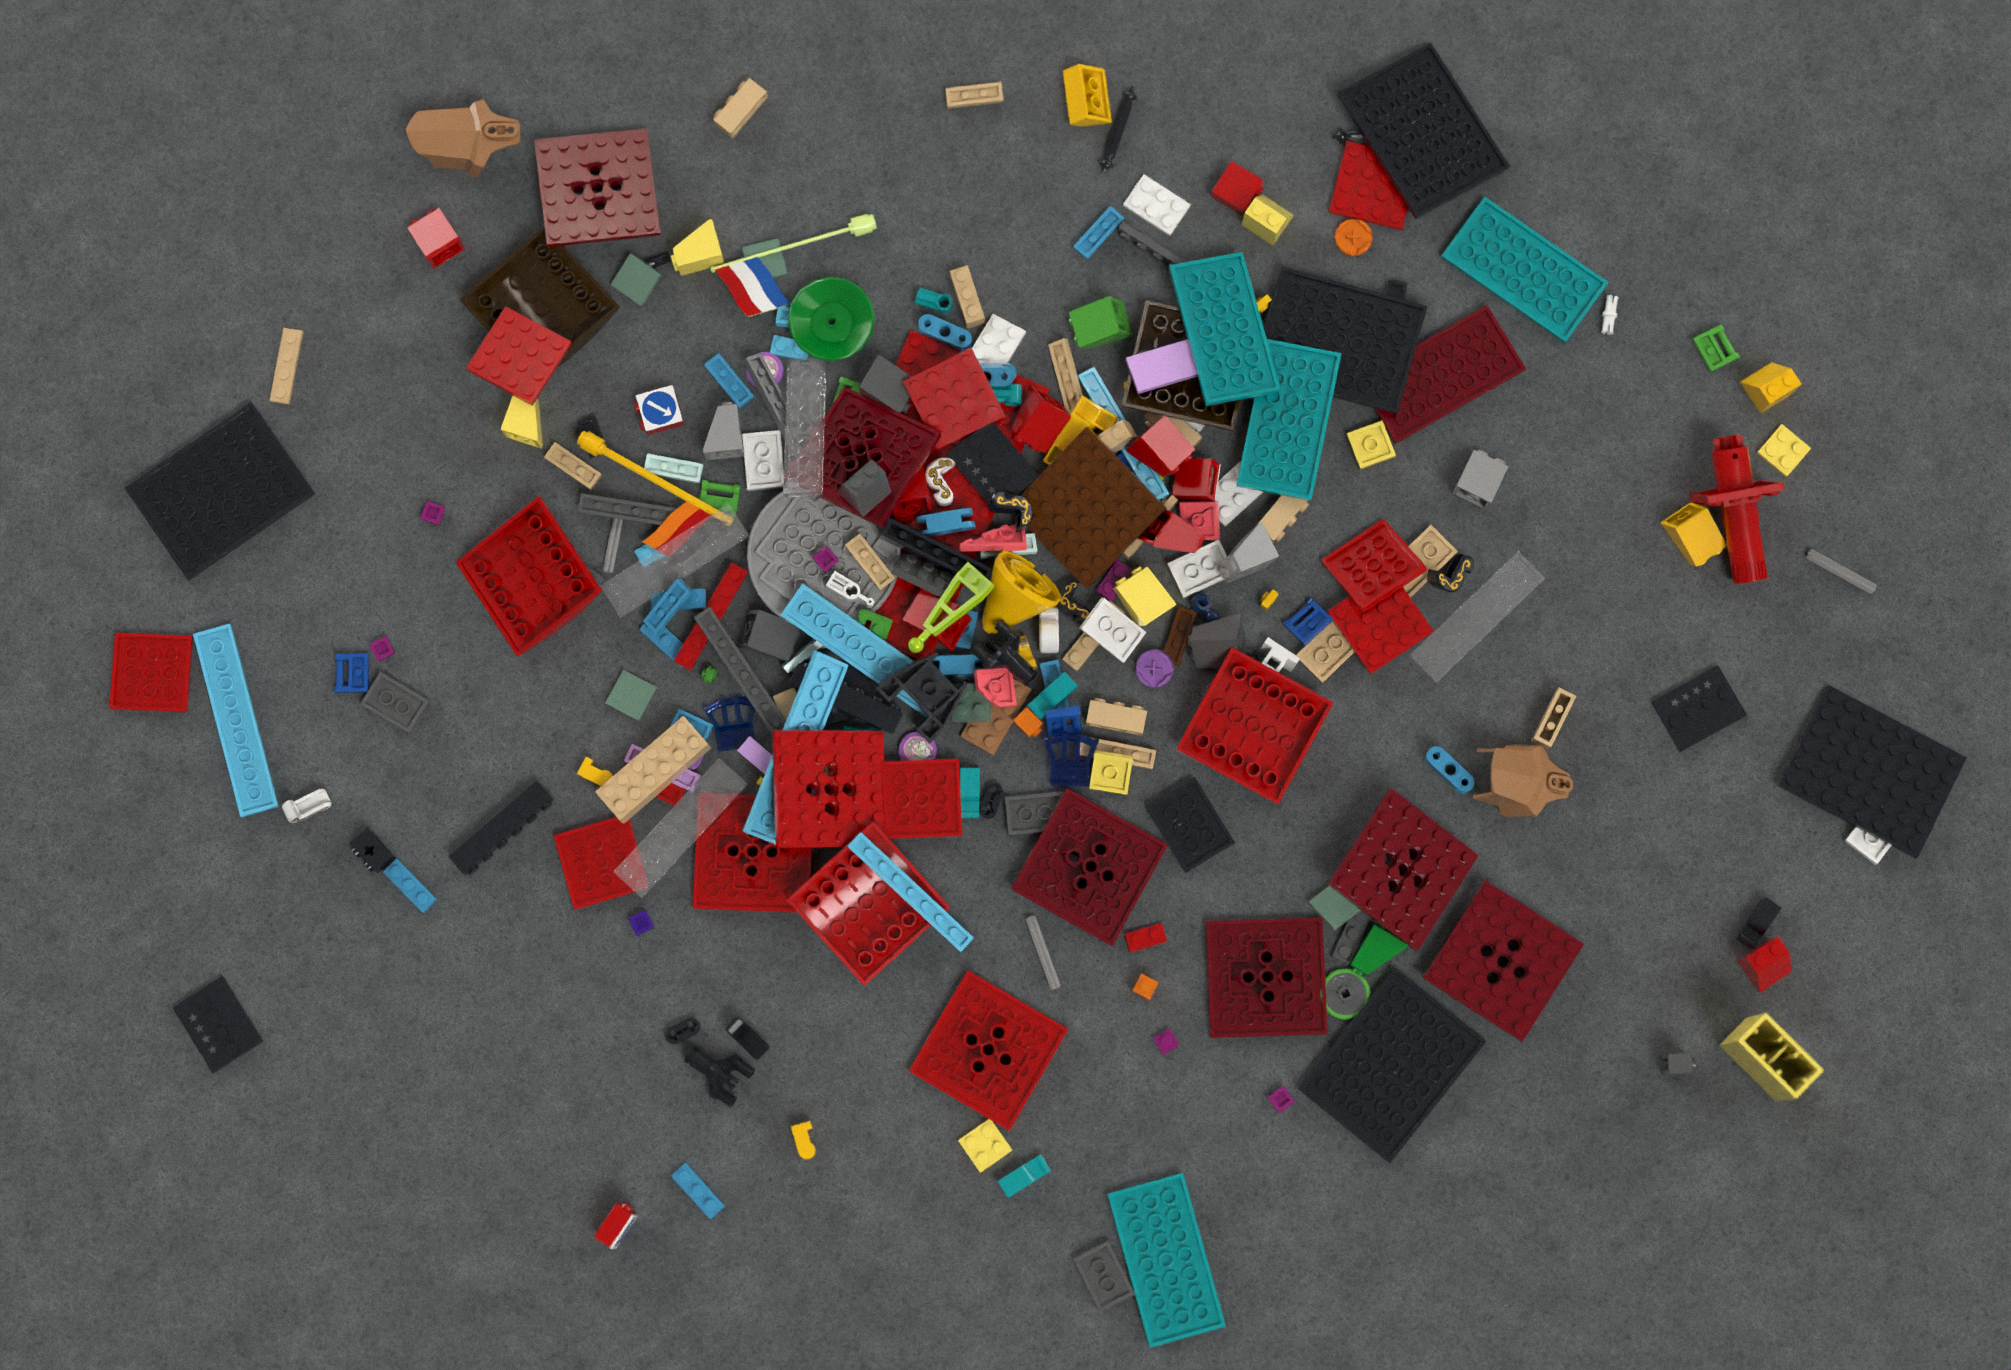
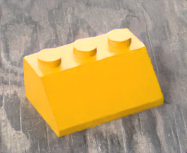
(1087, 95)

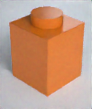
(1028, 723)
(1145, 987)

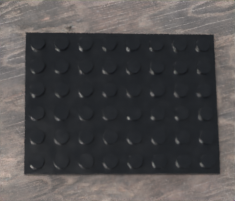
(1423, 130)
(1367, 327)
(219, 491)
(1872, 771)
(1392, 1065)

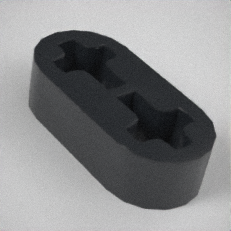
(995, 803)
(679, 1027)

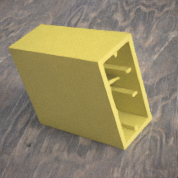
(1771, 1057)

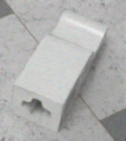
(839, 585)

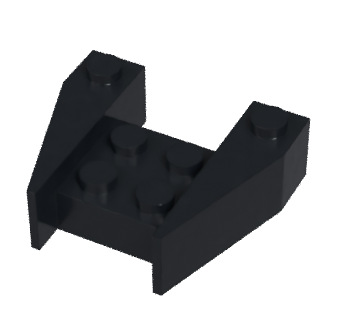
(928, 689)

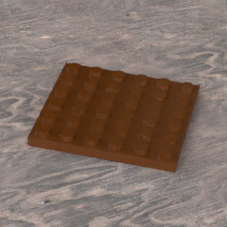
(1090, 507)

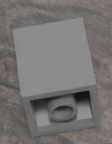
(724, 434)
(1480, 479)
(1249, 555)

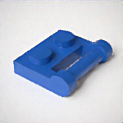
(1311, 625)
(358, 673)
(1057, 721)

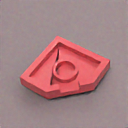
(1202, 517)
(996, 686)

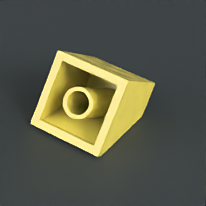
(1266, 218)
(698, 250)
(523, 423)
(1143, 596)

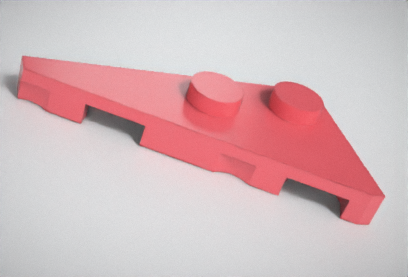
(997, 540)

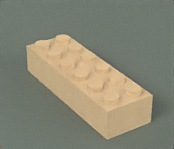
(653, 770)

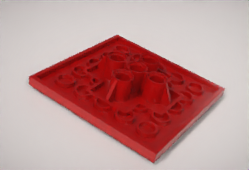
(851, 761)
(723, 879)
(999, 1089)

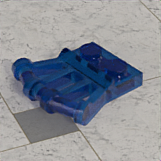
(733, 735)
(1070, 772)

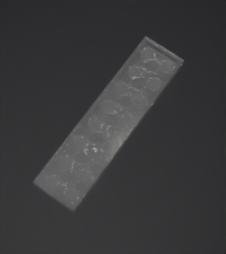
(804, 427)
(675, 560)
(1477, 617)
(680, 828)

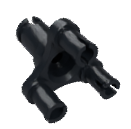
(1006, 655)
(719, 1072)

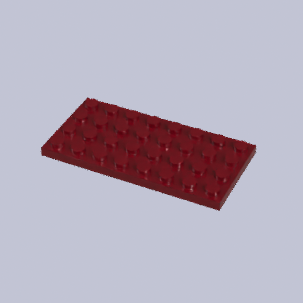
(1452, 372)

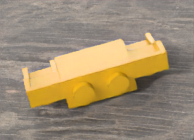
(1085, 414)

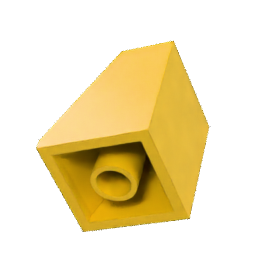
(1770, 385)
(1694, 533)

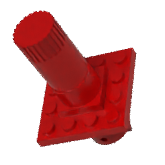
(1738, 500)

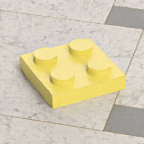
(1371, 445)
(1783, 450)
(1111, 772)
(985, 1145)

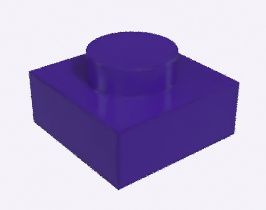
(641, 923)

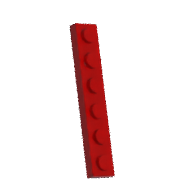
(719, 604)

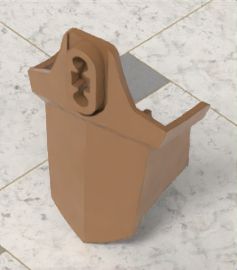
(461, 136)
(1524, 780)

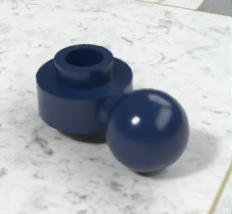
(1202, 604)

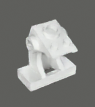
(1279, 655)

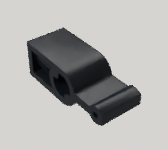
(1758, 922)

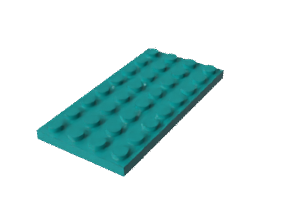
(1524, 269)
(1224, 329)
(1290, 425)
(1166, 1260)

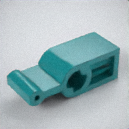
(1053, 695)
(970, 792)
(1024, 1176)

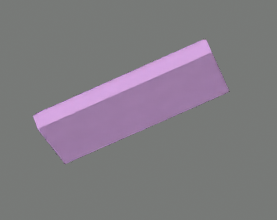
(1162, 366)

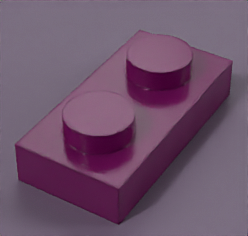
(1117, 572)

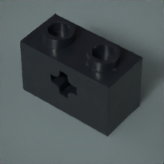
(381, 856)

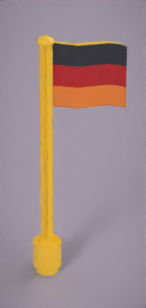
(678, 521)

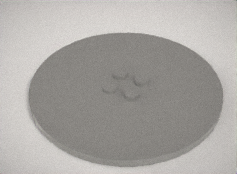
(796, 530)

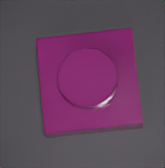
(432, 513)
(825, 559)
(382, 648)
(1166, 1041)
(1281, 1099)

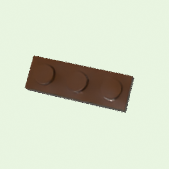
(1179, 634)

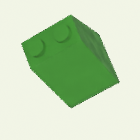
(1100, 323)

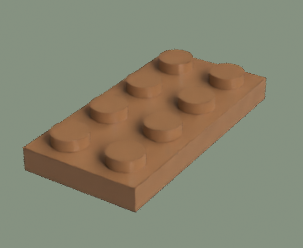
(991, 734)

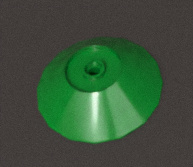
(826, 301)

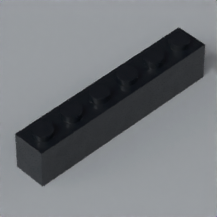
(929, 549)
(858, 704)
(501, 828)

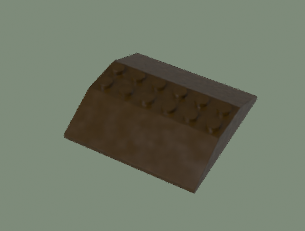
(545, 288)
(1181, 400)

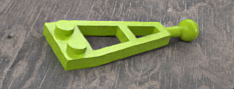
(970, 578)

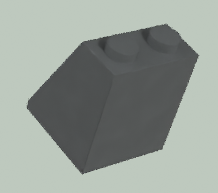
(886, 385)
(866, 488)
(768, 635)
(1215, 639)

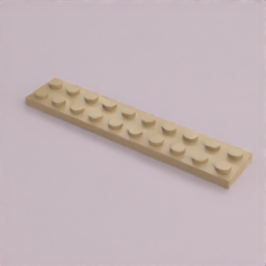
(1330, 648)

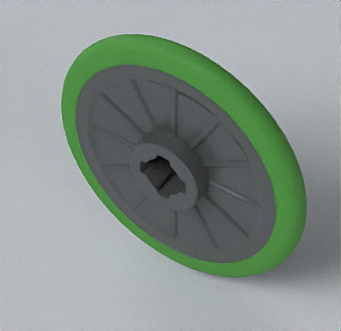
(1356, 987)

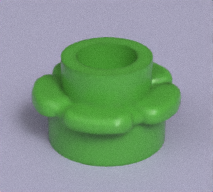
(709, 674)

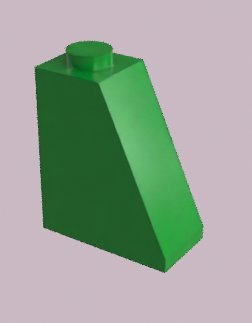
(1375, 951)

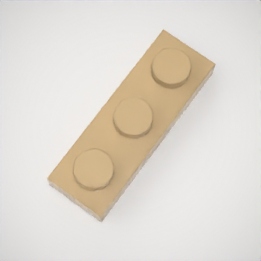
(974, 95)
(573, 466)
(870, 562)

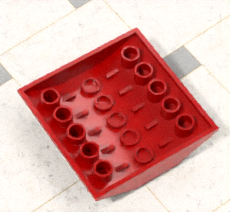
(529, 577)
(1254, 725)
(859, 911)

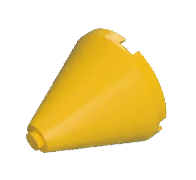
(1017, 592)

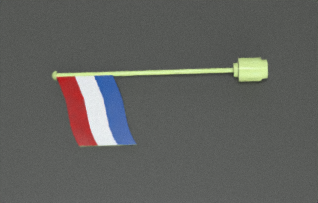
(753, 283)

